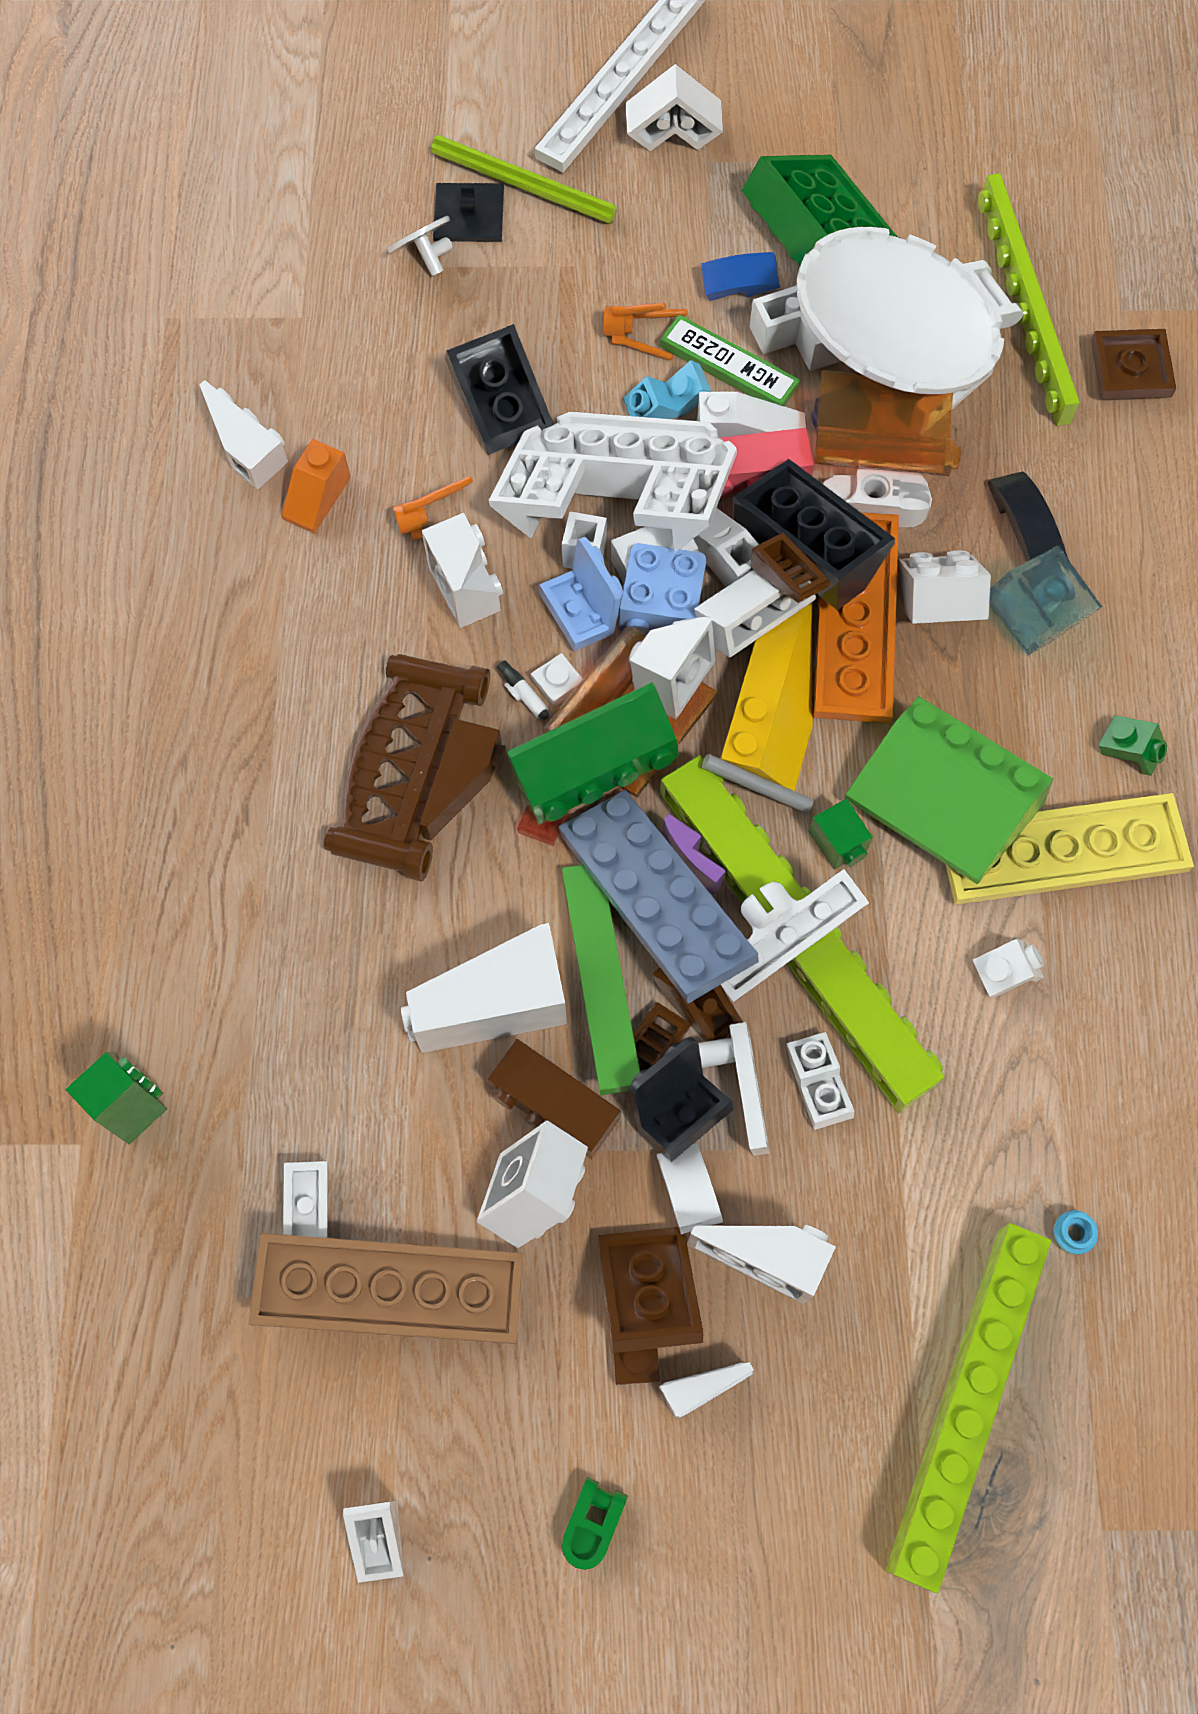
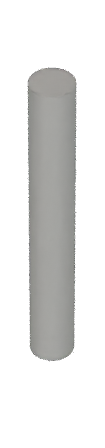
(757, 783)

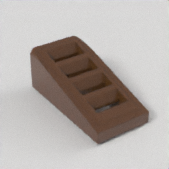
(782, 548)
(648, 1024)

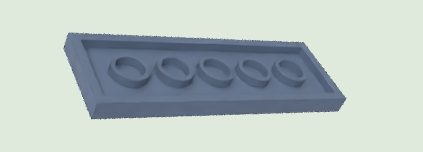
(658, 896)

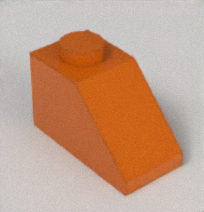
(315, 485)

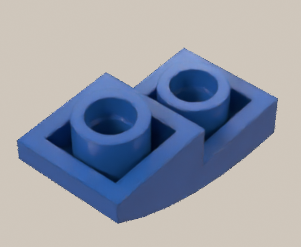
(744, 272)

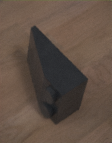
(498, 388)

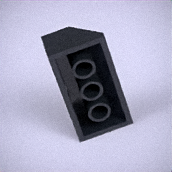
(820, 523)

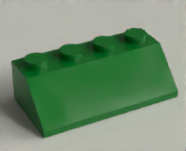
(594, 754)

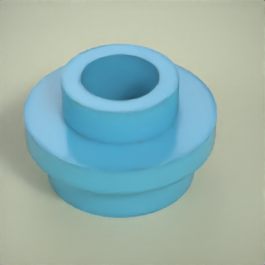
(1088, 1230)

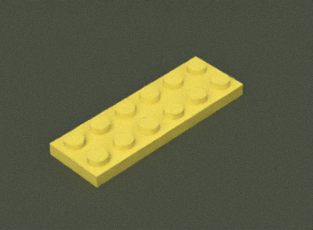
(1085, 849)

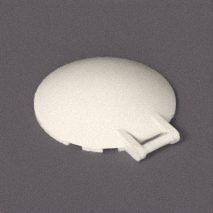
(904, 310)

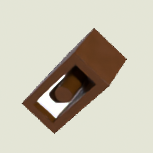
(708, 1014)

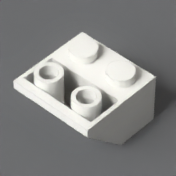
(944, 587)

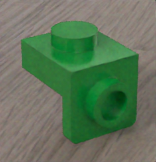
(1135, 742)

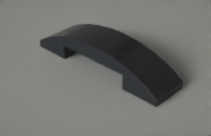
(1027, 513)

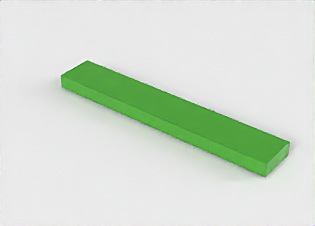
(601, 982)

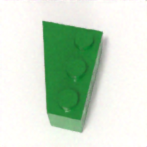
(118, 1096)

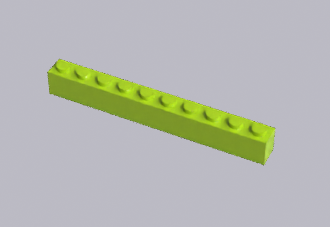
(826, 969)

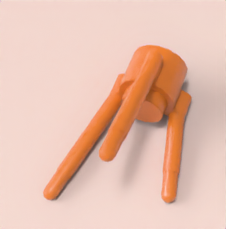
(620, 320)
(413, 514)

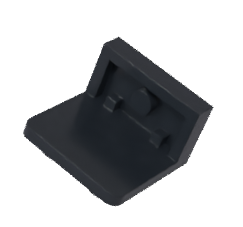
(675, 1100)

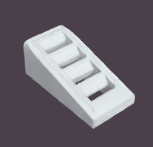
(695, 1390)

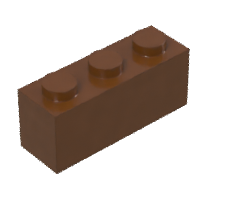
(552, 1095)

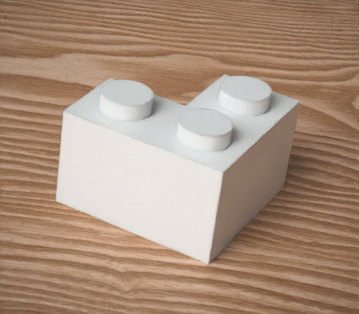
(674, 106)
(780, 323)

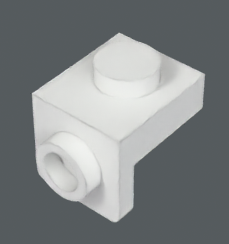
(1009, 967)

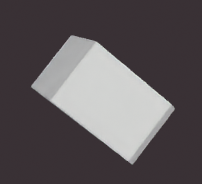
(375, 1540)

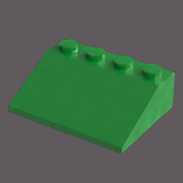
(807, 200)

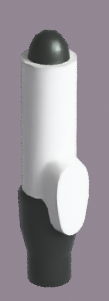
(522, 691)

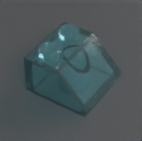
(1042, 600)

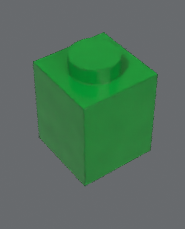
(841, 834)

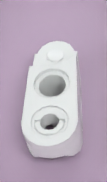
(895, 491)

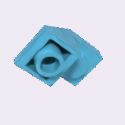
(669, 399)

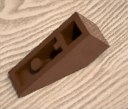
(462, 773)

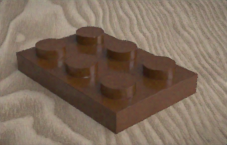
(649, 1290)

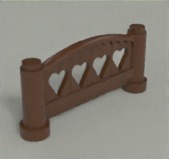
(396, 840)

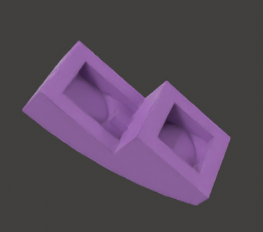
(687, 844)

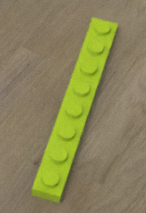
(1024, 287)

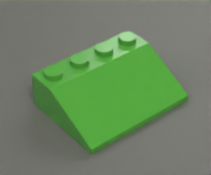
(949, 789)

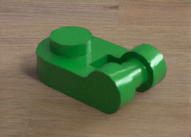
(584, 1540)

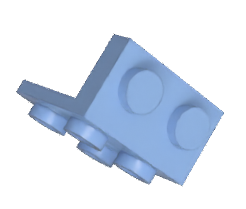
(660, 587)
(584, 599)

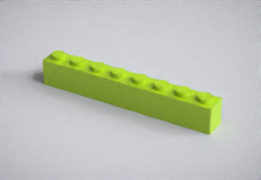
(968, 1408)

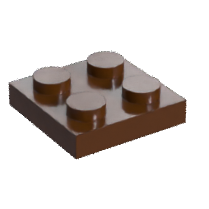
(1133, 364)

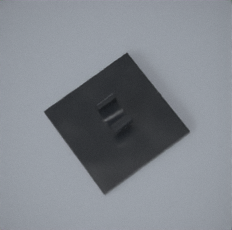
(473, 211)

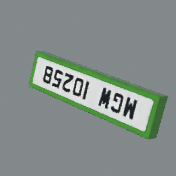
(729, 362)

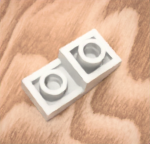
(820, 1080)
(690, 1190)

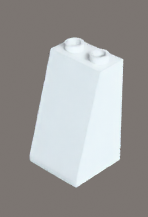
(490, 996)

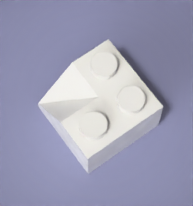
(460, 570)
(674, 660)
(533, 1185)

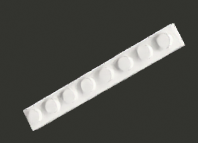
(614, 82)

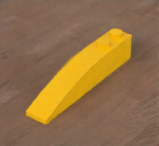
(775, 704)

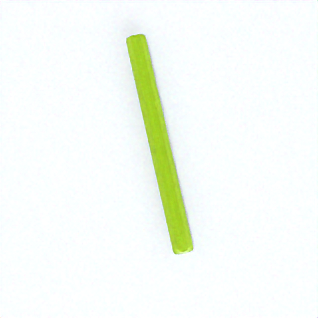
(524, 179)

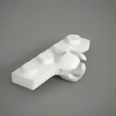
(792, 926)

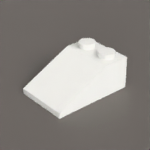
(776, 1256)

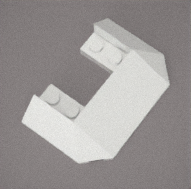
(664, 463)

